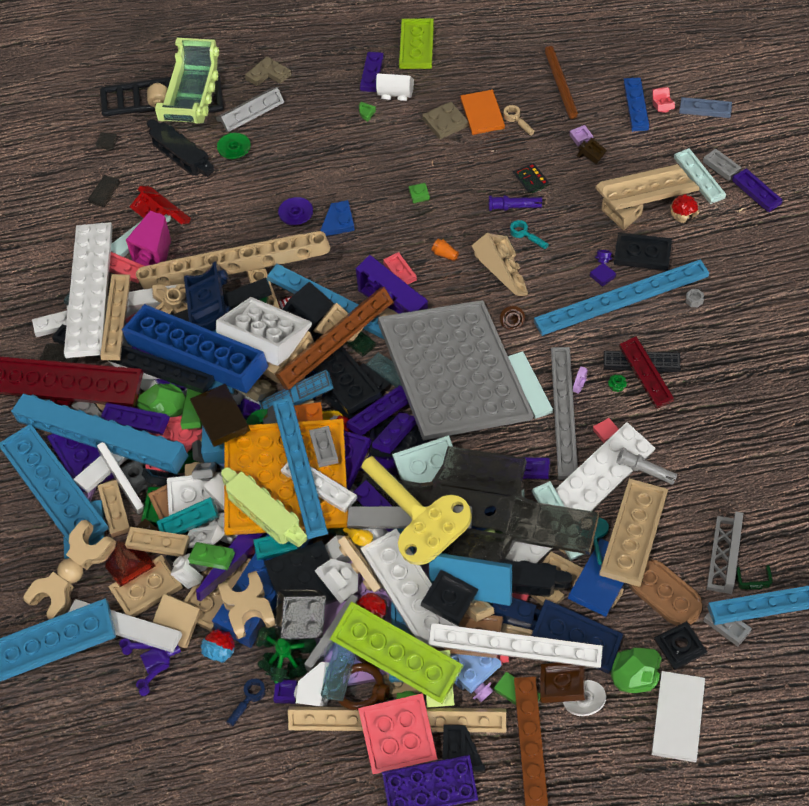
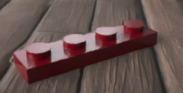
(646, 372)

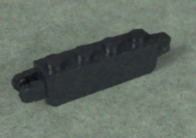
(179, 149)
(537, 578)

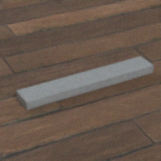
(383, 517)

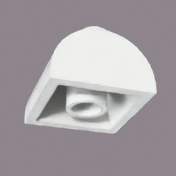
(395, 86)

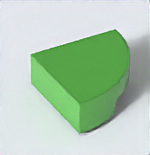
(366, 111)

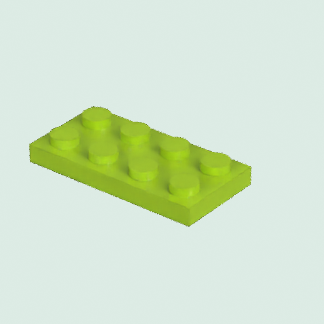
(416, 43)

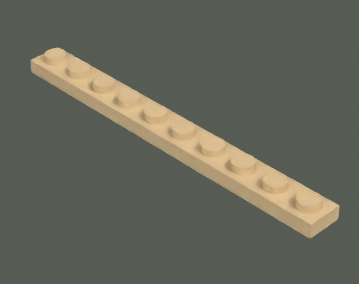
(349, 720)

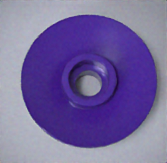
(295, 211)

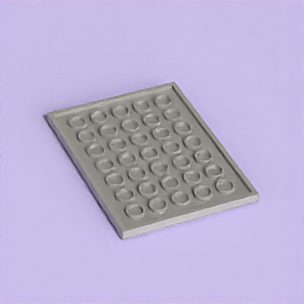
(454, 369)

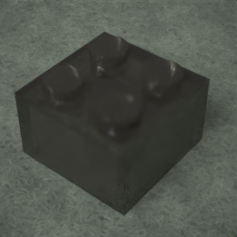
(300, 614)

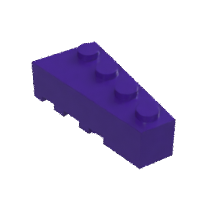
(373, 275)

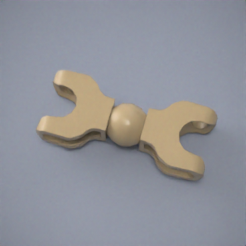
(70, 570)

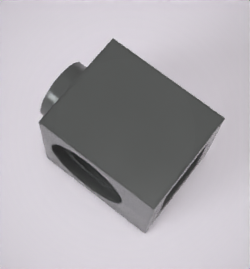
(138, 483)

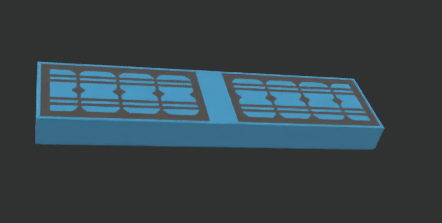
(302, 391)

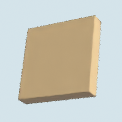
(178, 616)

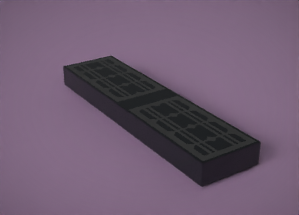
(662, 361)

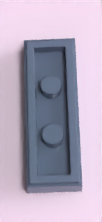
(705, 107)

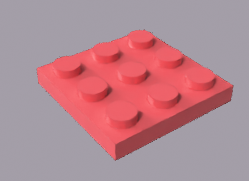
(397, 733)

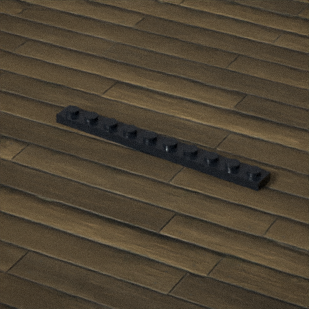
(155, 366)

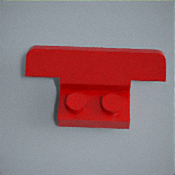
(153, 201)

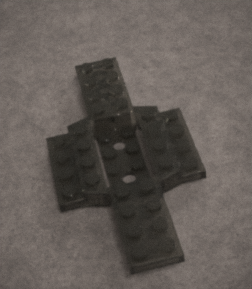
(497, 481)

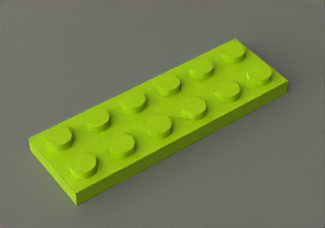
(397, 652)

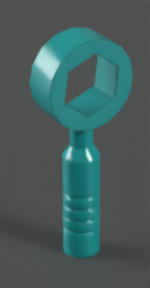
(520, 234)

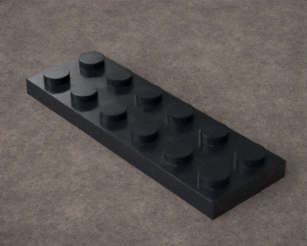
(350, 383)

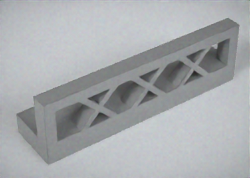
(250, 109)
(733, 551)

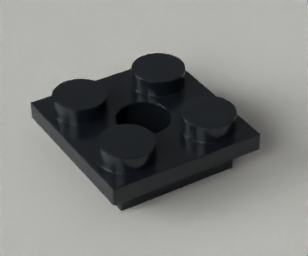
(680, 656)

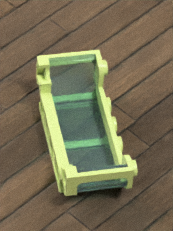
(190, 82)

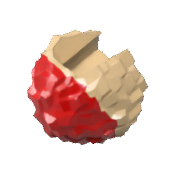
(683, 207)

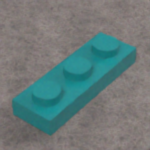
(189, 517)

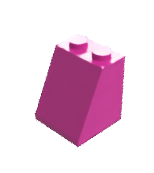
(150, 240)

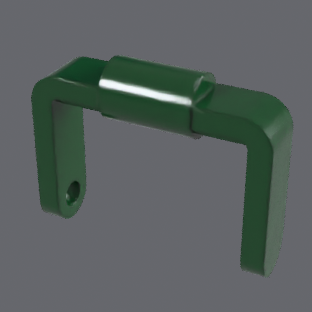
(754, 585)

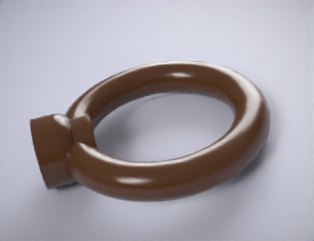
(379, 693)

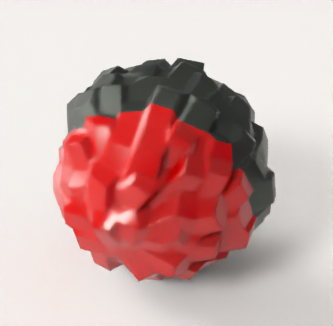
(374, 604)

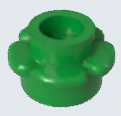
(617, 387)

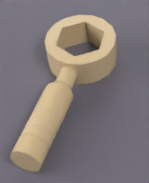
(512, 118)

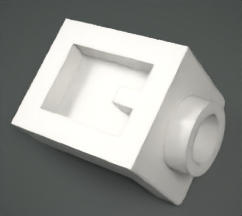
(185, 573)

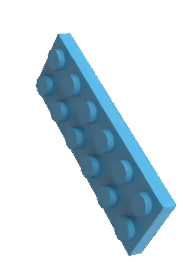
(55, 639)

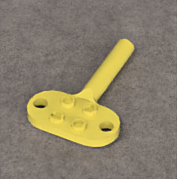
(431, 526)

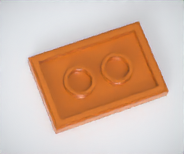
(482, 112)

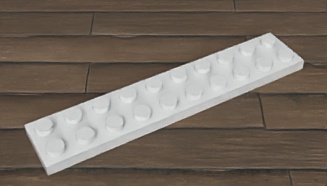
(88, 290)
(591, 482)

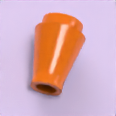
(443, 249)

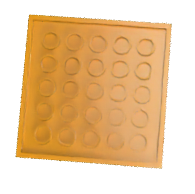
(263, 456)

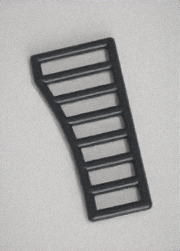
(136, 96)

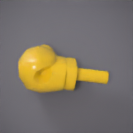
(359, 536)

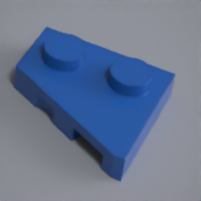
(338, 219)

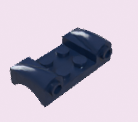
(206, 297)

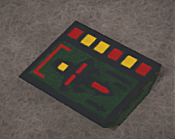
(531, 178)

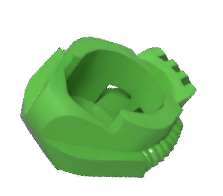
(163, 399)
(636, 670)

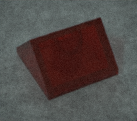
(127, 564)

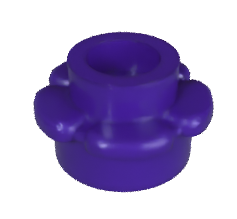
(603, 256)

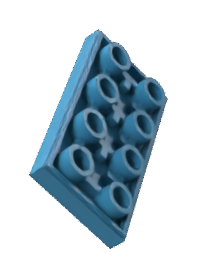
(490, 577)

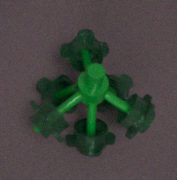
(284, 648)

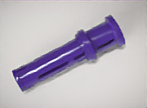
(506, 202)

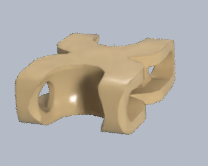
(246, 604)

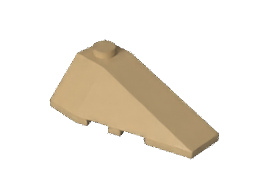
(498, 256)

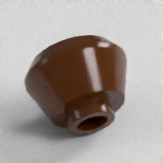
(512, 317)

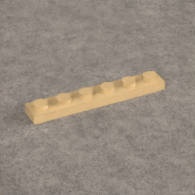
(115, 317)

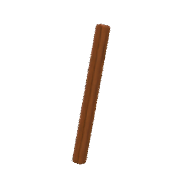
(561, 82)

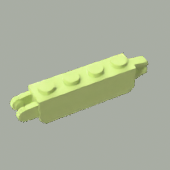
(262, 508)

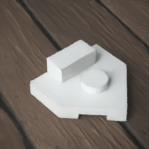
(339, 578)

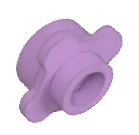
(483, 691)

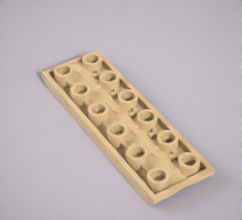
(646, 187)

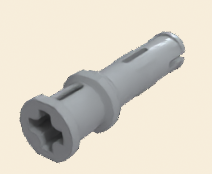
(637, 463)

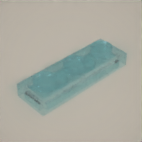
(338, 673)

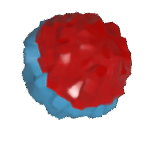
(218, 645)

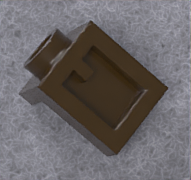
(592, 150)

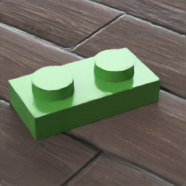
(211, 556)

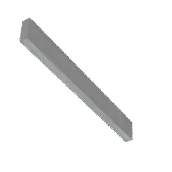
(563, 412)

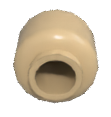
(156, 94)

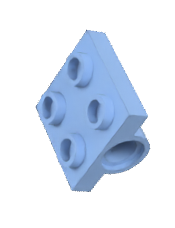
(475, 670)

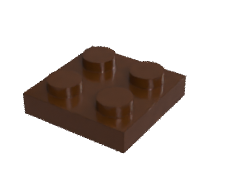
(562, 683)

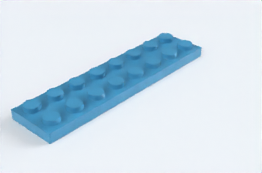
(50, 482)

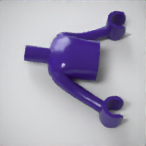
(154, 661)

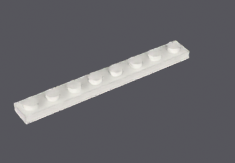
(515, 645)

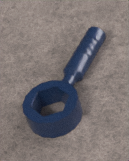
(249, 697)

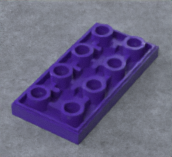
(431, 783)

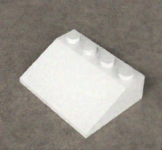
(264, 328)

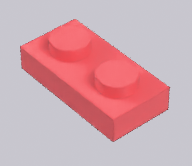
(400, 268)

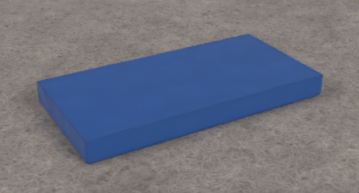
(594, 590)

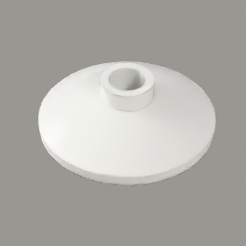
(594, 700)

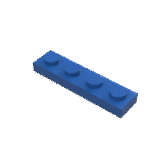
(636, 104)

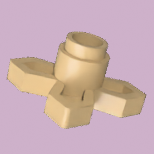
(170, 299)

